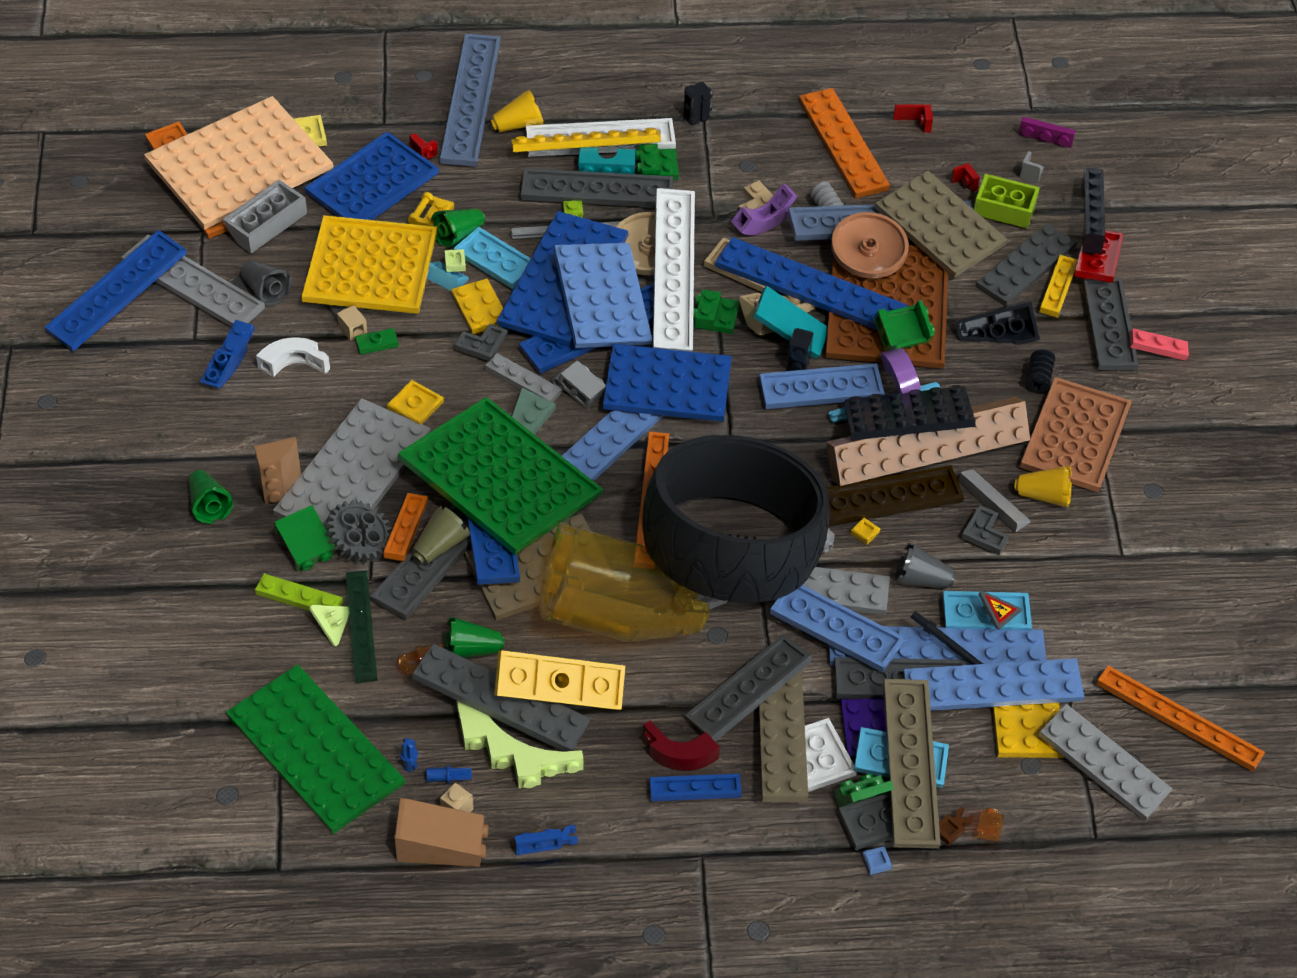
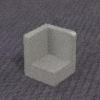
(1031, 171)

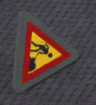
(998, 609)

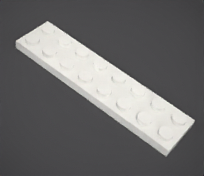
(664, 125)

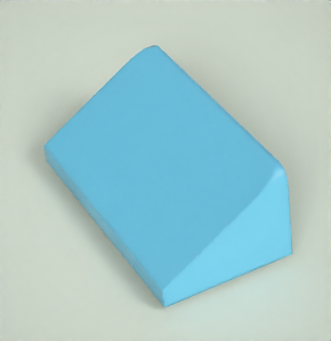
(448, 280)

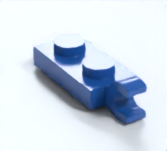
(545, 840)

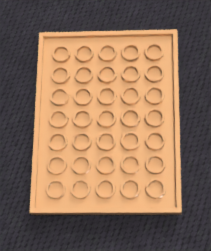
(236, 160)

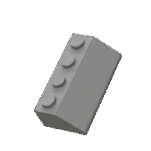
(265, 216)

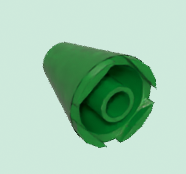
(456, 224)
(208, 498)
(471, 639)

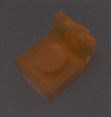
(990, 825)

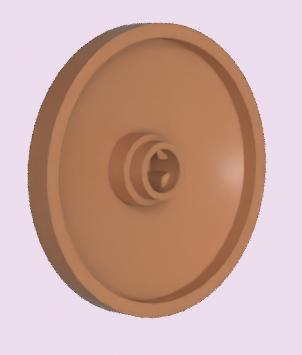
(869, 245)

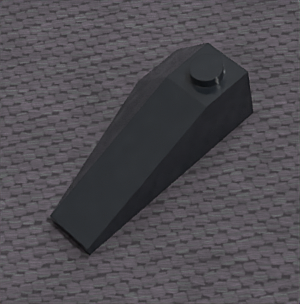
(1002, 325)

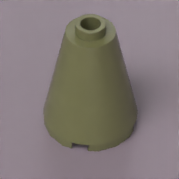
(439, 535)

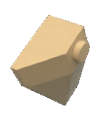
(749, 304)

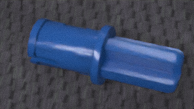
(409, 755)
(446, 774)

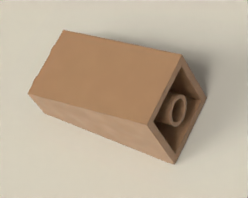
(439, 835)

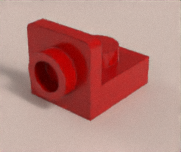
(427, 150)
(967, 175)

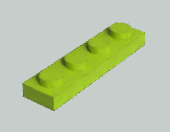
(294, 593)

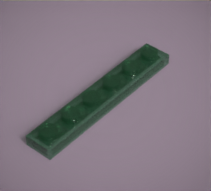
(361, 626)

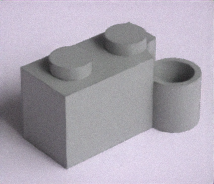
(580, 384)

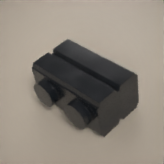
(697, 103)
(799, 350)

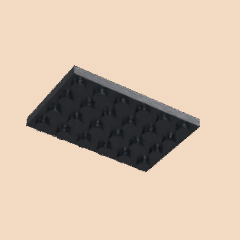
(909, 412)

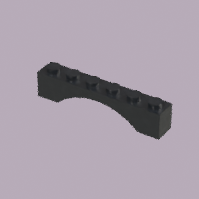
(1094, 210)

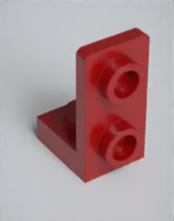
(915, 112)

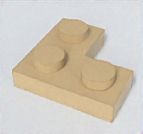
(758, 195)

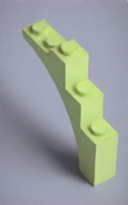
(505, 751)

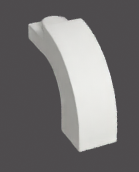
(291, 351)

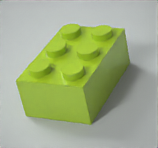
(1006, 200)

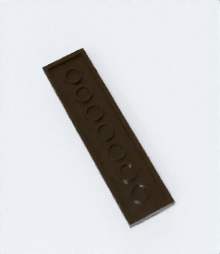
(893, 495)

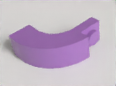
(767, 216)
(900, 367)

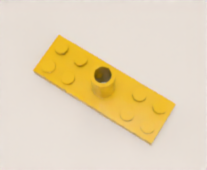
(559, 680)

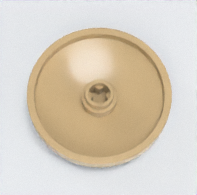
(642, 240)

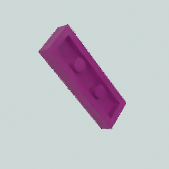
(1047, 132)

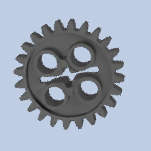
(358, 531)

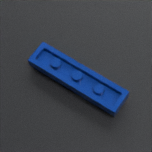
(695, 787)

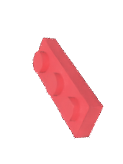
(1159, 344)

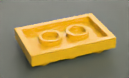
(478, 304)

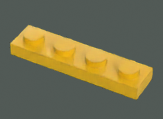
(1058, 286)

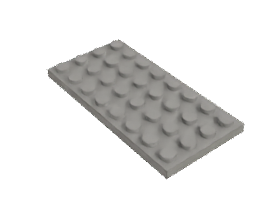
(354, 462)

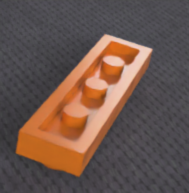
(405, 527)

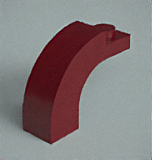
(680, 755)

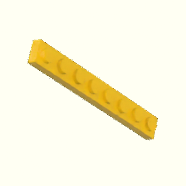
(578, 140)

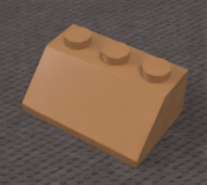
(277, 468)

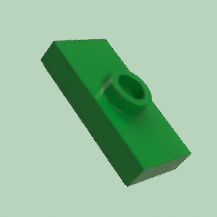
(376, 341)

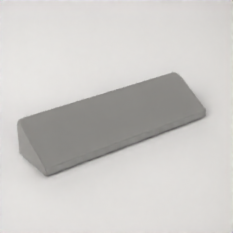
(993, 500)

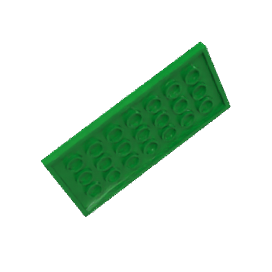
(315, 748)

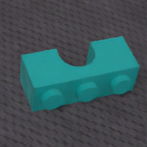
(621, 163)

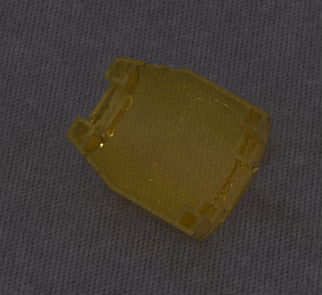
(614, 590)

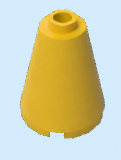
(518, 114)
(1047, 485)

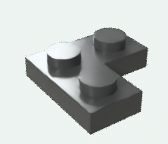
(484, 346)
(981, 533)

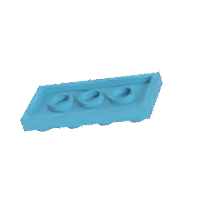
(494, 257)
(967, 610)
(873, 757)

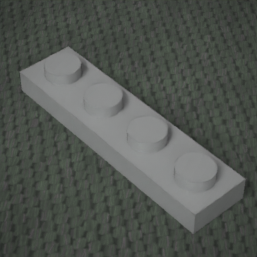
(522, 378)

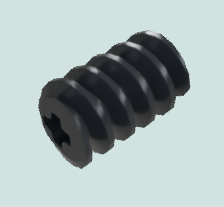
(1040, 371)

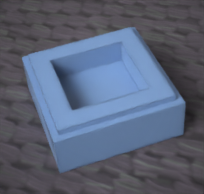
(877, 860)

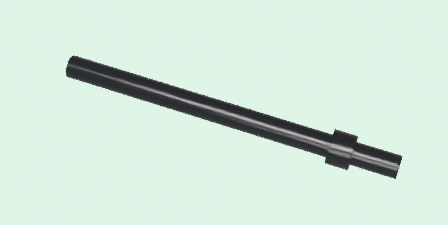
(931, 628)

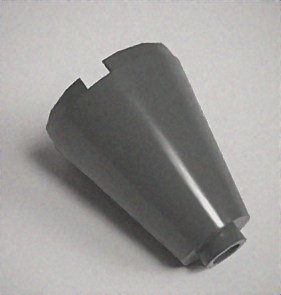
(267, 282)
(923, 569)

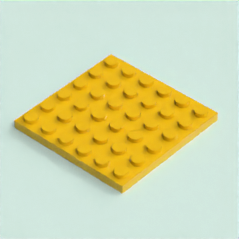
(370, 264)

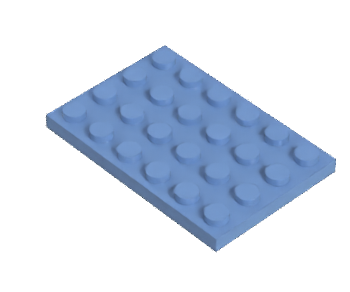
(602, 295)

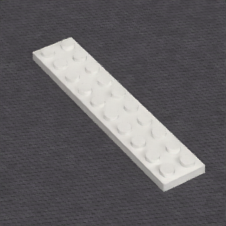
(674, 270)

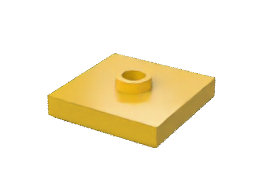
(415, 402)

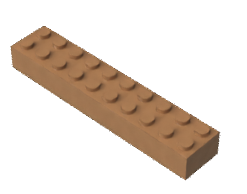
(997, 426)

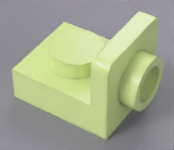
(455, 260)

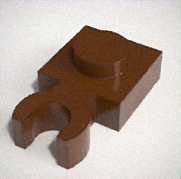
(953, 828)

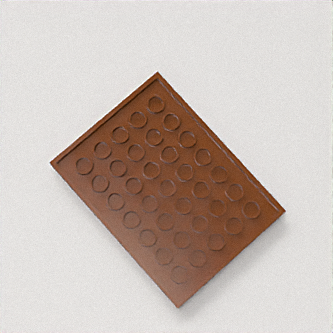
(915, 281)

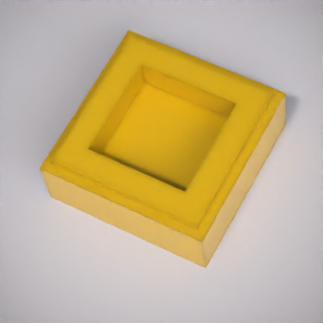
(865, 531)

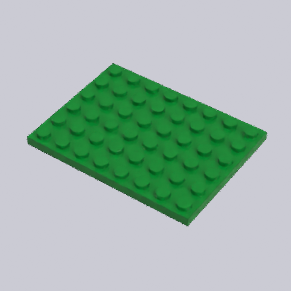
(500, 475)

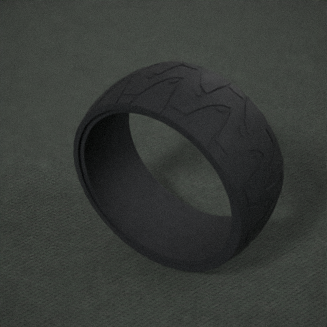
(724, 564)

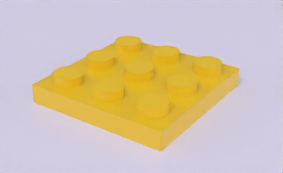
(1019, 728)

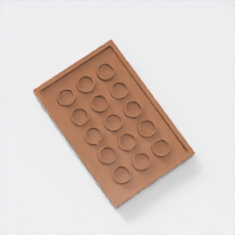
(1077, 431)

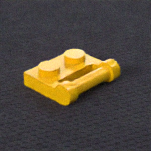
(437, 205)

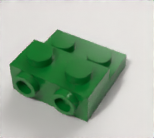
(657, 161)
(715, 312)
(865, 789)

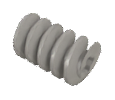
(824, 195)

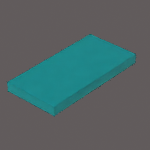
(785, 316)

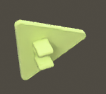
(331, 620)

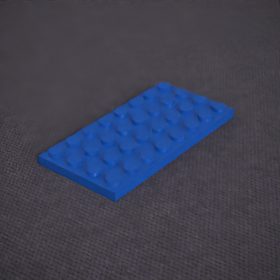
(538, 298)

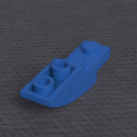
(229, 356)

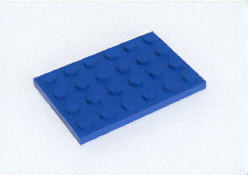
(372, 179)
(667, 382)

